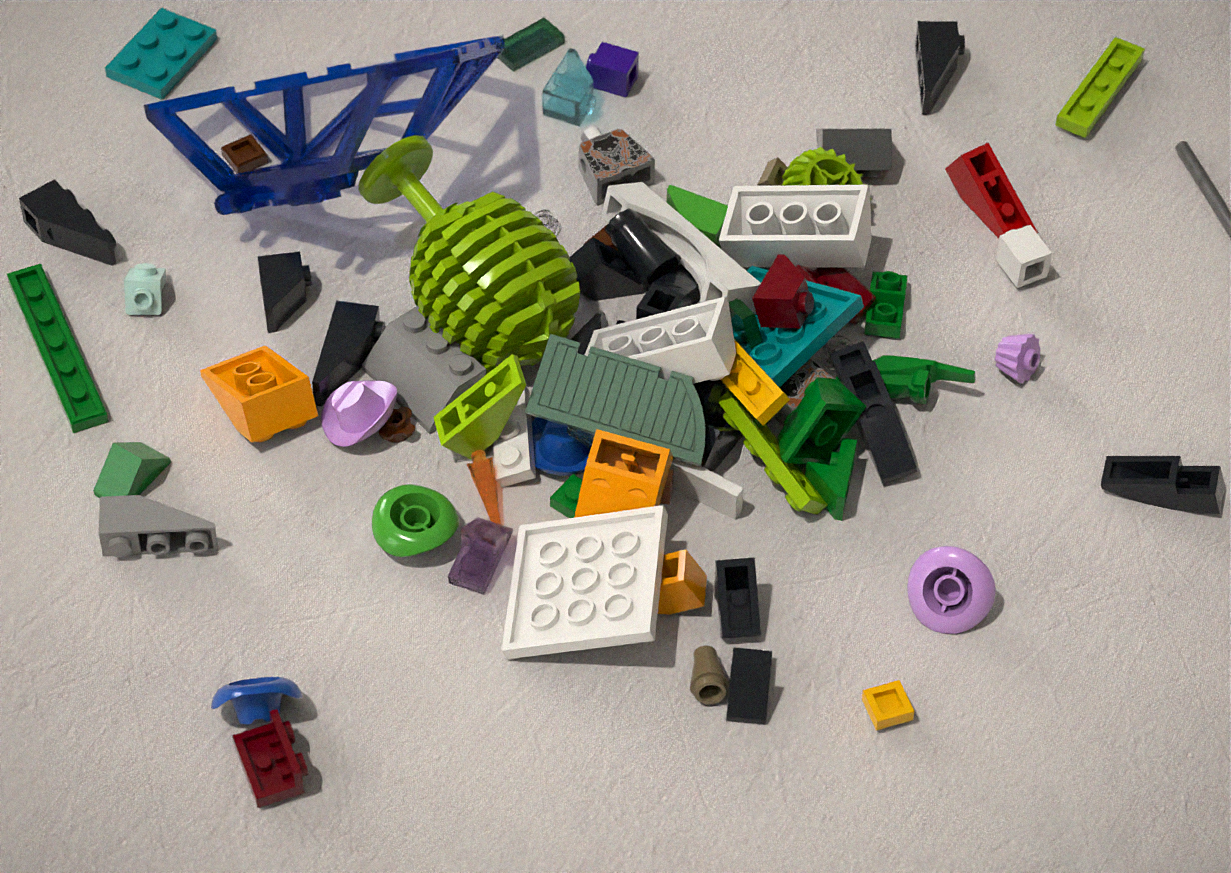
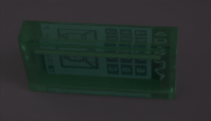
(531, 44)

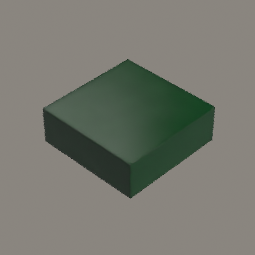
(745, 323)

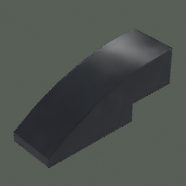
(1165, 482)

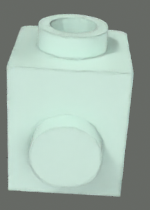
(144, 289)

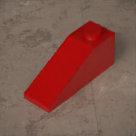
(988, 190)

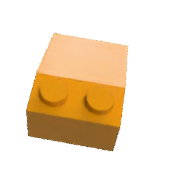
(261, 393)

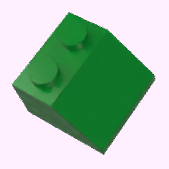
(819, 422)

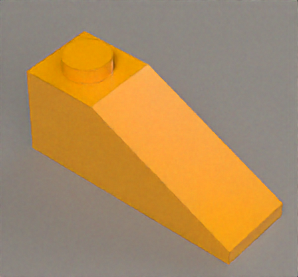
(681, 583)

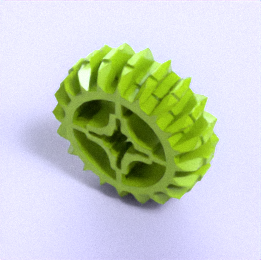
(821, 168)

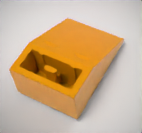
(622, 475)

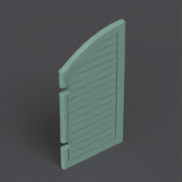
(618, 398)

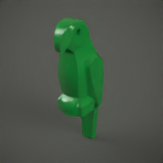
(914, 376)

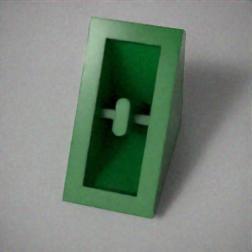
(129, 469)

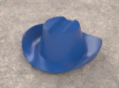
(556, 450)
(255, 697)

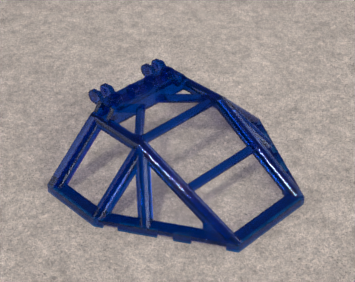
(303, 174)

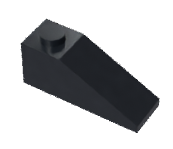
(936, 58)
(348, 342)

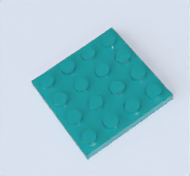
(789, 348)

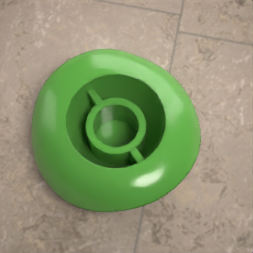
(413, 520)

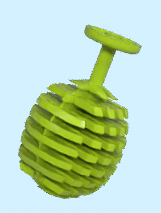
(479, 265)

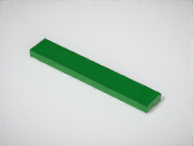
(57, 348)

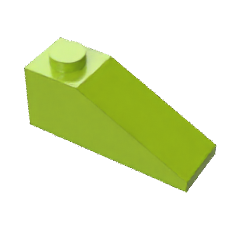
(481, 411)

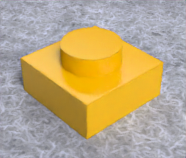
(887, 705)

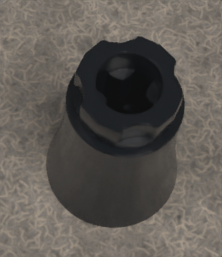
(641, 247)

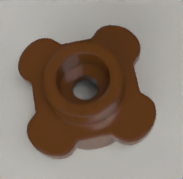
(398, 426)

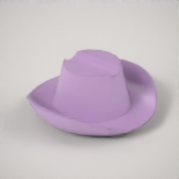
(357, 411)
(950, 589)

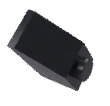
(604, 272)
(282, 286)

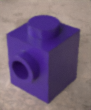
(613, 69)

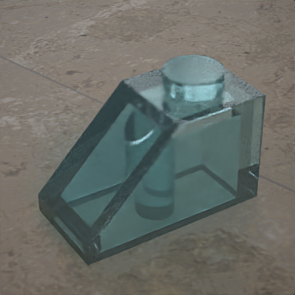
(569, 91)

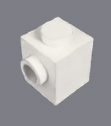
(1023, 256)

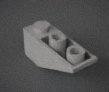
(148, 527)

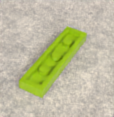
(1100, 87)
(764, 444)

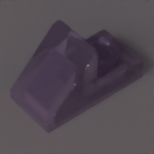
(479, 555)

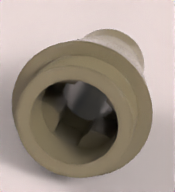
(708, 677)

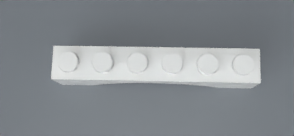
(709, 265)

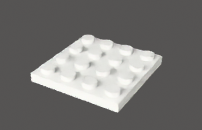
(586, 583)

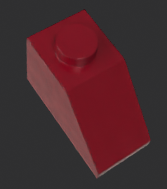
(783, 296)

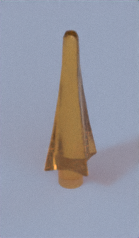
(484, 479)

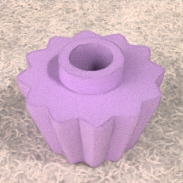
(1018, 356)

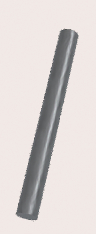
(1205, 184)

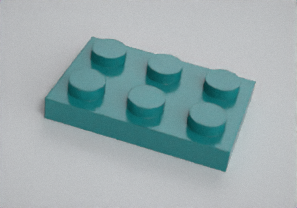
(161, 53)

